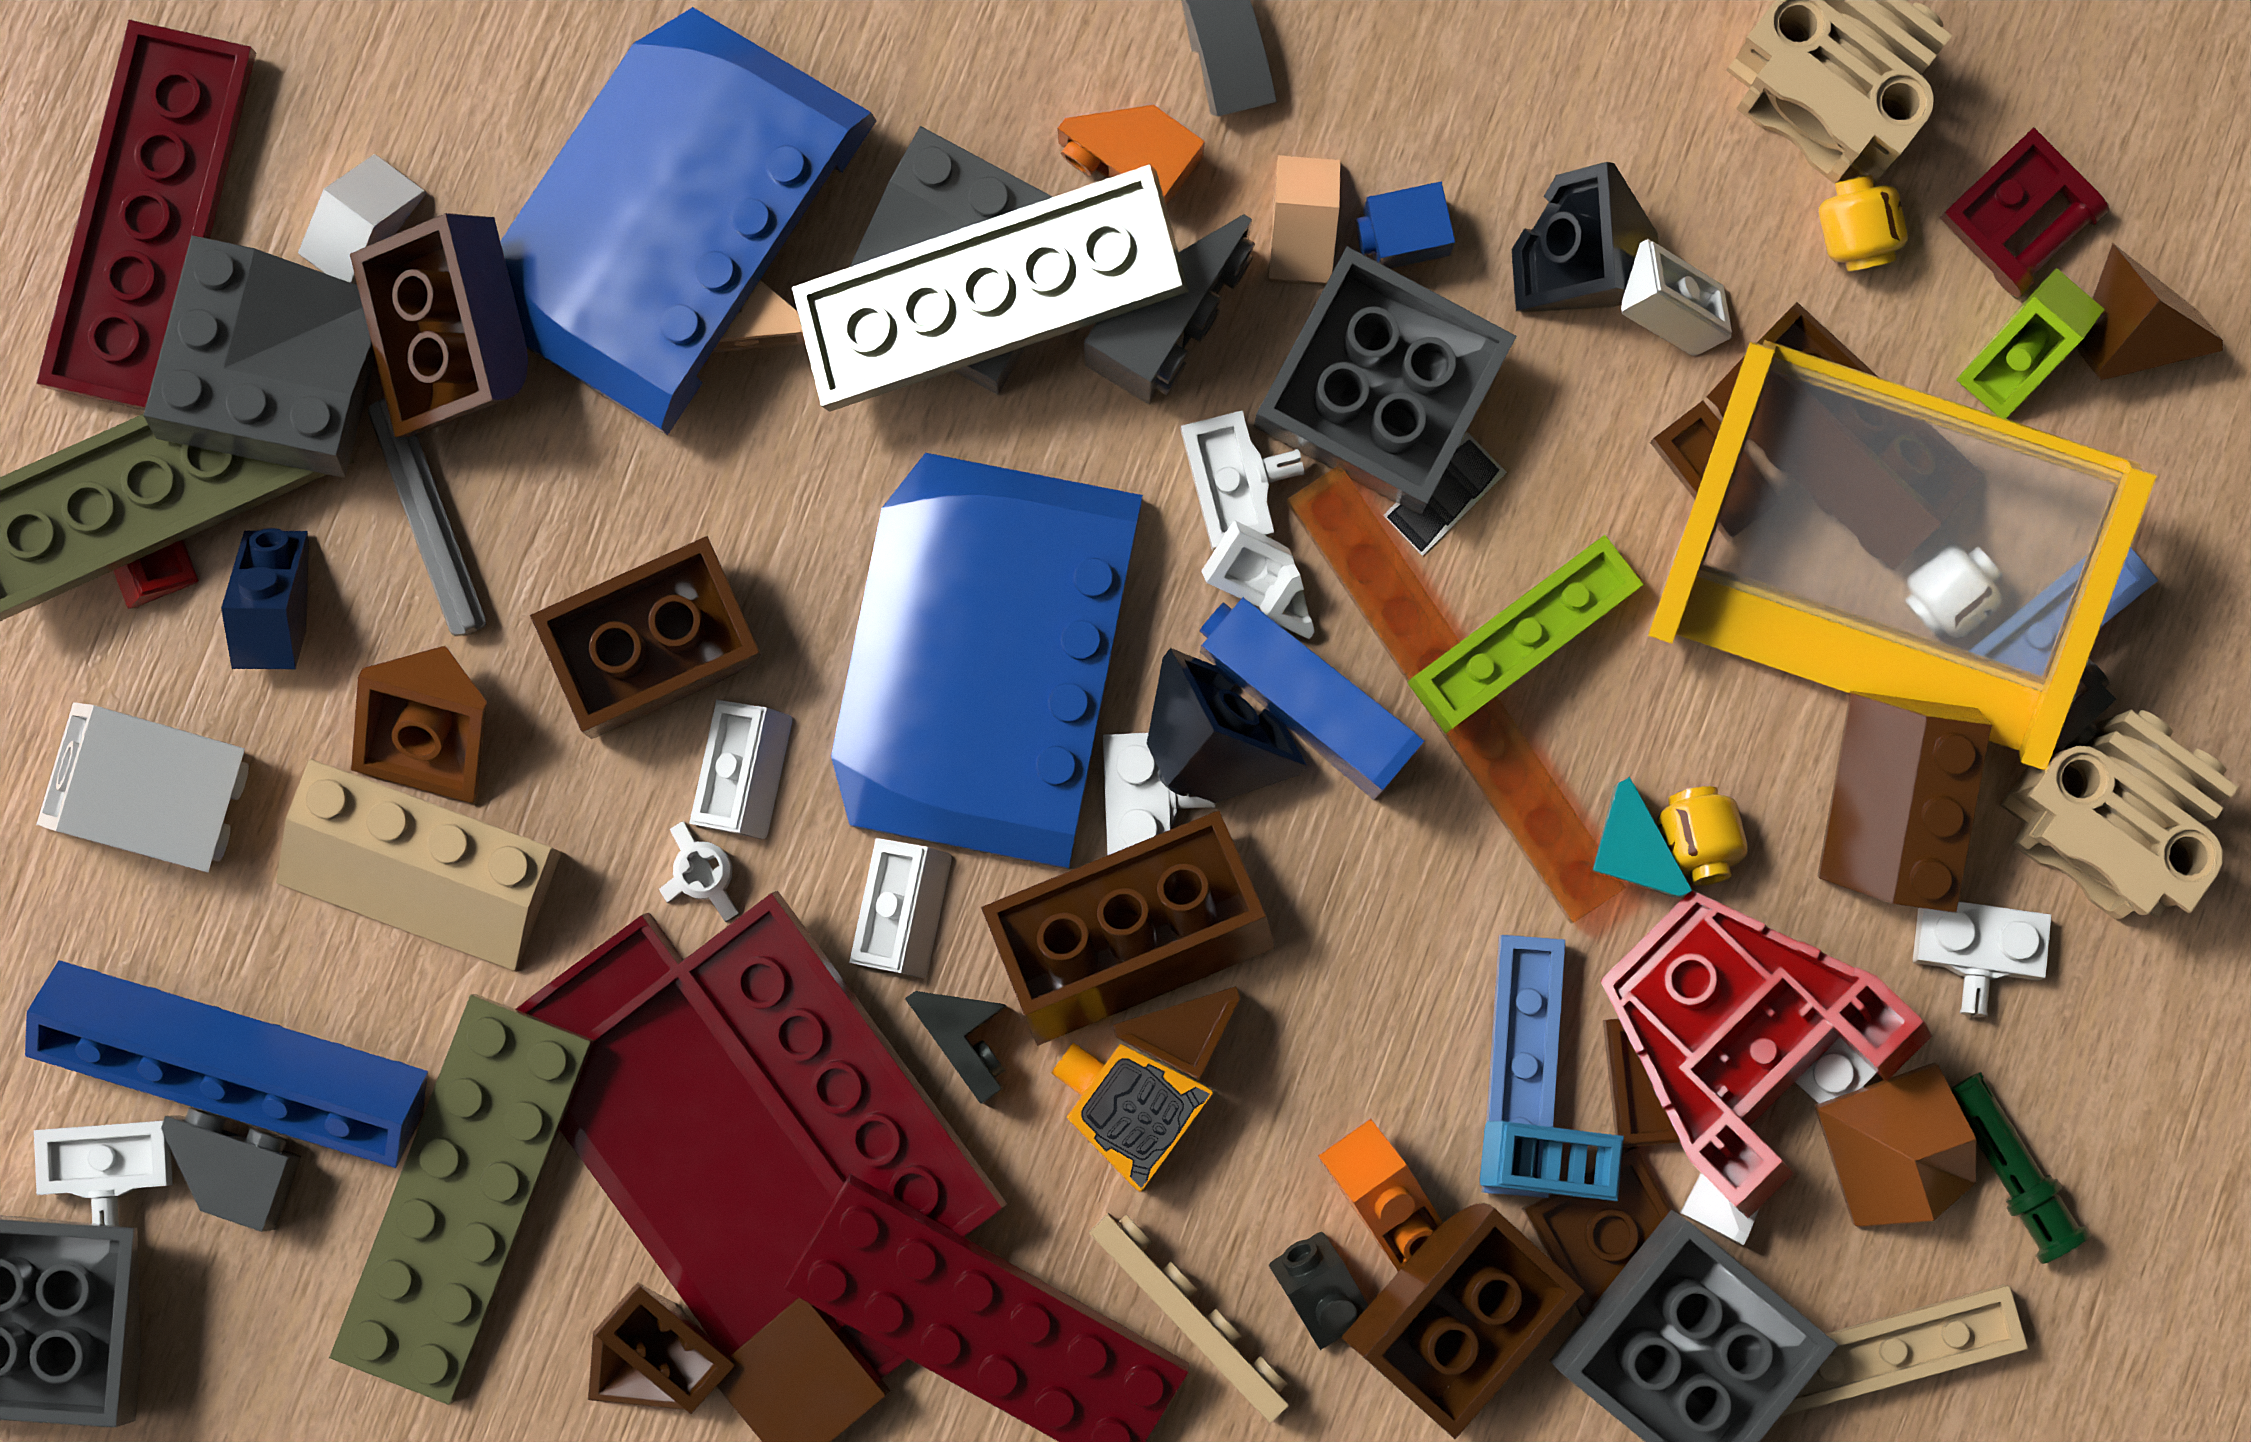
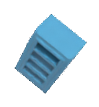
(1498, 1158)

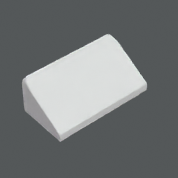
(1676, 300)
(741, 769)
(901, 908)

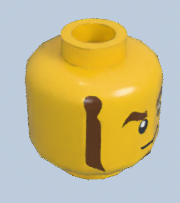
(1863, 223)
(1703, 834)

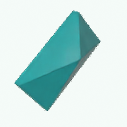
(1634, 847)

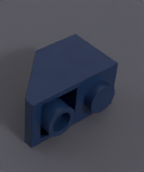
(267, 600)

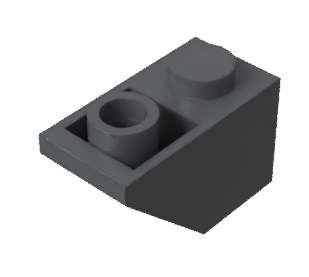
(231, 1173)

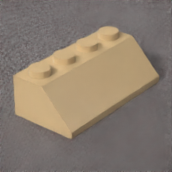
(414, 864)

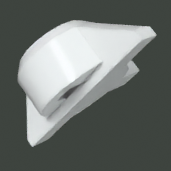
(695, 875)

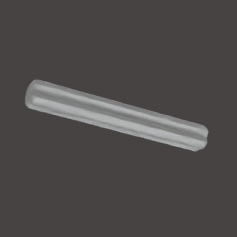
(429, 525)

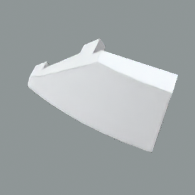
(1263, 574)

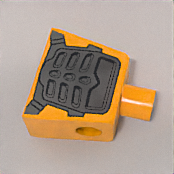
(1130, 1107)

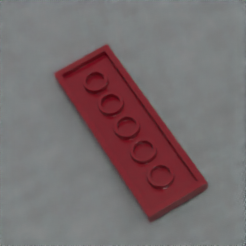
(146, 194)
(983, 1321)

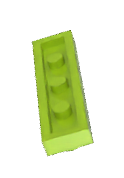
(1524, 634)

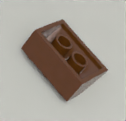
(1904, 800)

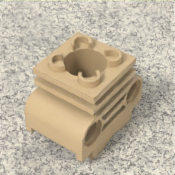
(1836, 73)
(2126, 810)

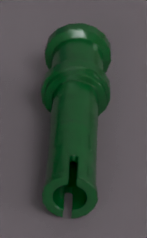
(2031, 1194)

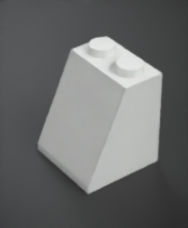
(143, 787)

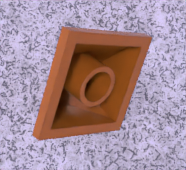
(420, 724)
(1900, 1148)

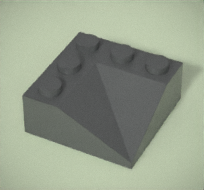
(937, 193)
(262, 360)
(1383, 380)
(69, 1322)
(1691, 1344)

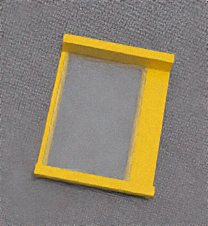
(1902, 545)

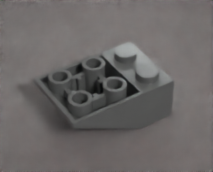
(1147, 345)

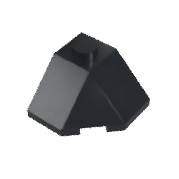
(1581, 243)
(1212, 738)

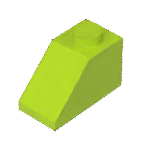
(2030, 344)

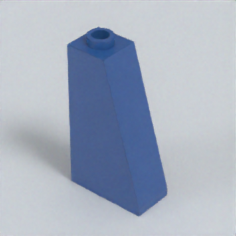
(1309, 696)

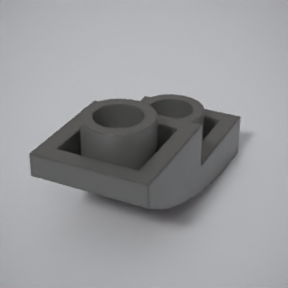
(1229, 54)

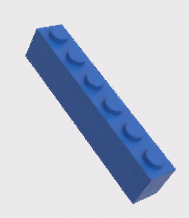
(225, 1063)

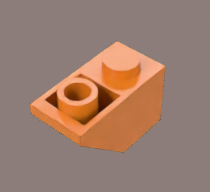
(1129, 140)
(1382, 1192)

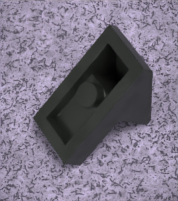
(949, 1022)

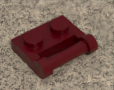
(2009, 197)

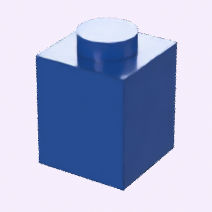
(1406, 226)

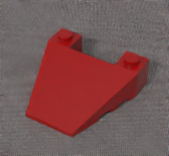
(1733, 1020)

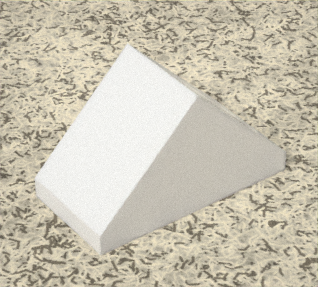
(356, 213)

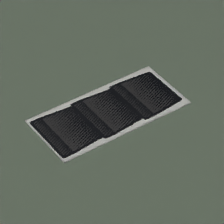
(1462, 485)

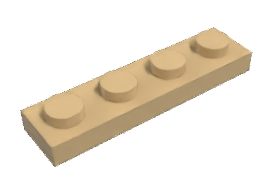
(1210, 1334)
(1915, 1346)

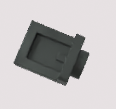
(2087, 704)
(1319, 1288)

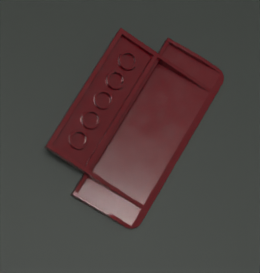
(737, 1106)

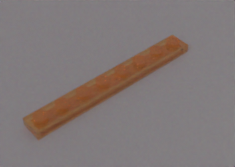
(1488, 739)

